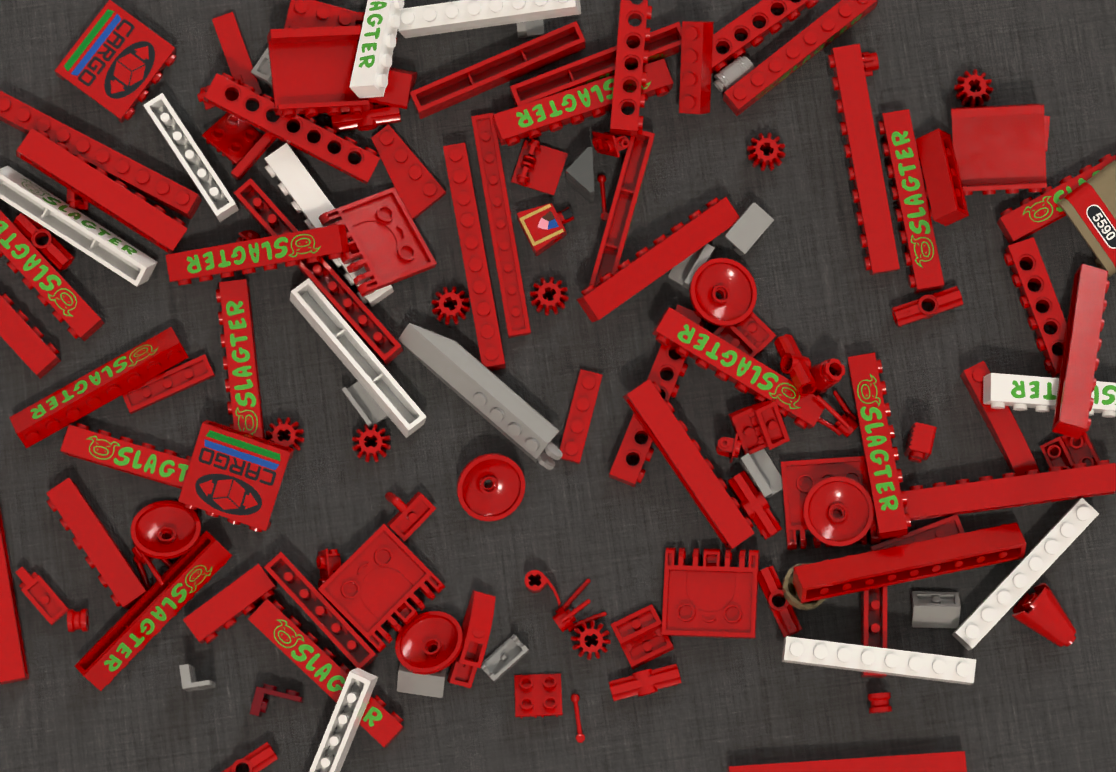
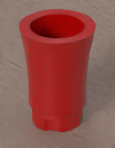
(827, 374)

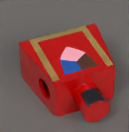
(544, 226)

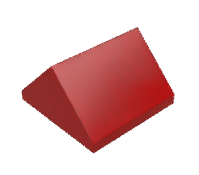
(398, 89)

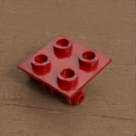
(232, 137)
(539, 167)
(538, 695)

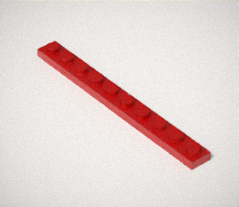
(501, 225)

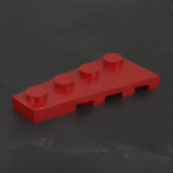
(408, 175)

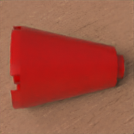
(1045, 616)

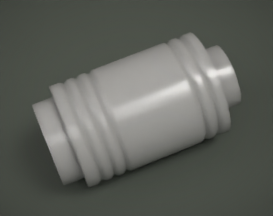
(732, 73)

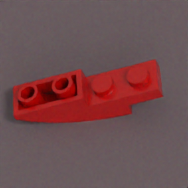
(476, 633)

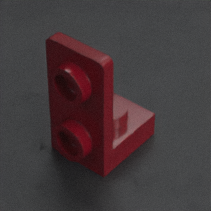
(260, 703)

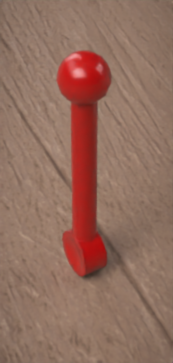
(601, 179)
(579, 737)

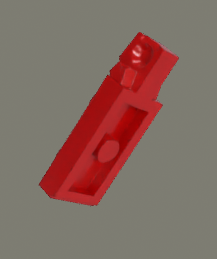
(42, 596)

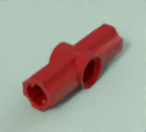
(368, 120)
(52, 250)
(913, 310)
(795, 365)
(754, 505)
(784, 615)
(644, 682)
(256, 760)

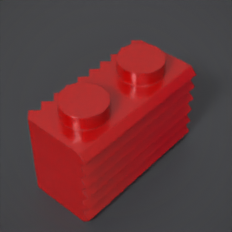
(920, 442)

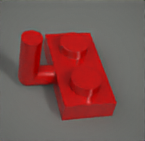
(409, 515)

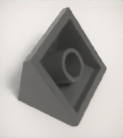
(581, 175)

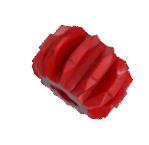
(967, 82)
(757, 151)
(540, 294)
(446, 312)
(286, 428)
(371, 451)
(590, 631)

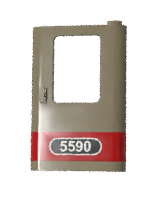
(1093, 214)

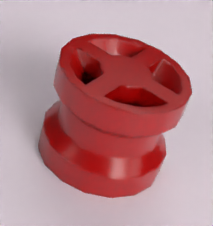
(78, 620)
(879, 702)

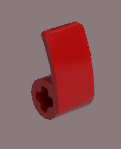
(544, 582)

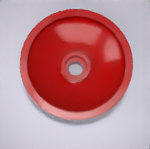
(733, 284)
(841, 495)
(497, 498)
(164, 521)
(422, 636)

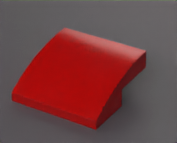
(748, 335)
(759, 427)
(641, 636)

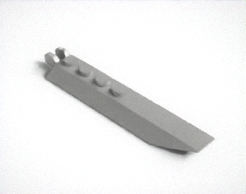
(484, 393)

